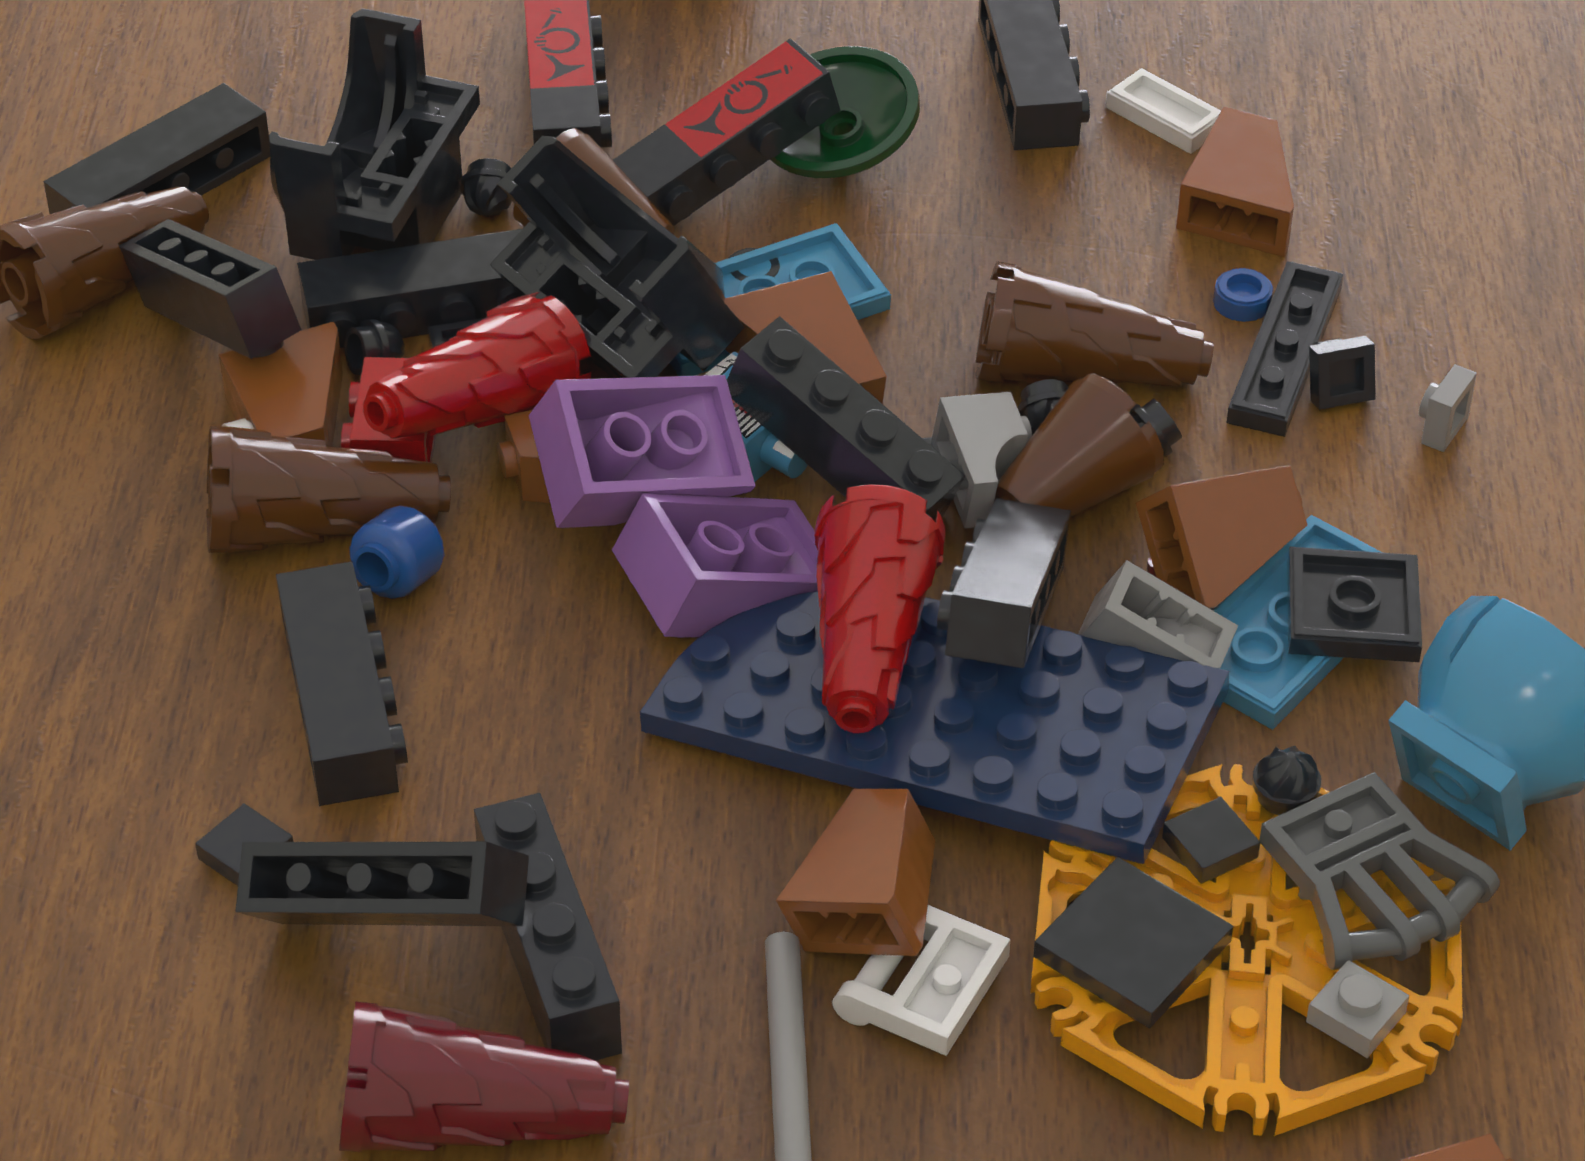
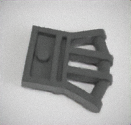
(1366, 830)

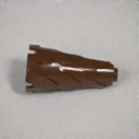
(73, 257)
(1063, 332)
(301, 490)

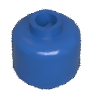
(396, 552)

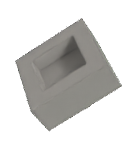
(1447, 407)
(1357, 1008)

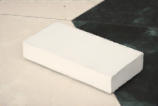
(1163, 110)

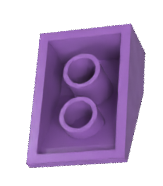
(636, 436)
(714, 557)

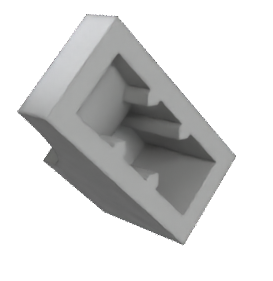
(982, 440)
(1157, 619)

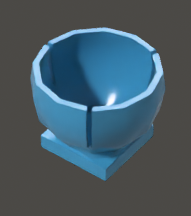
(1495, 717)

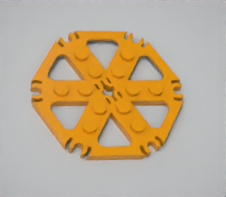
(1243, 1000)

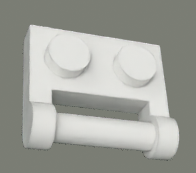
(937, 991)

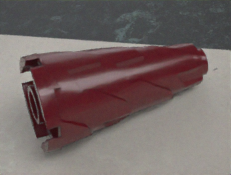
(436, 1084)

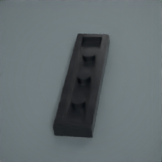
(1280, 353)

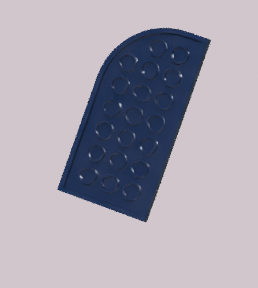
(1066, 749)

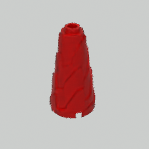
(482, 372)
(871, 585)

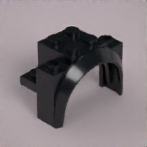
(390, 153)
(613, 267)

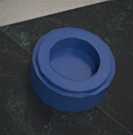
(1242, 294)

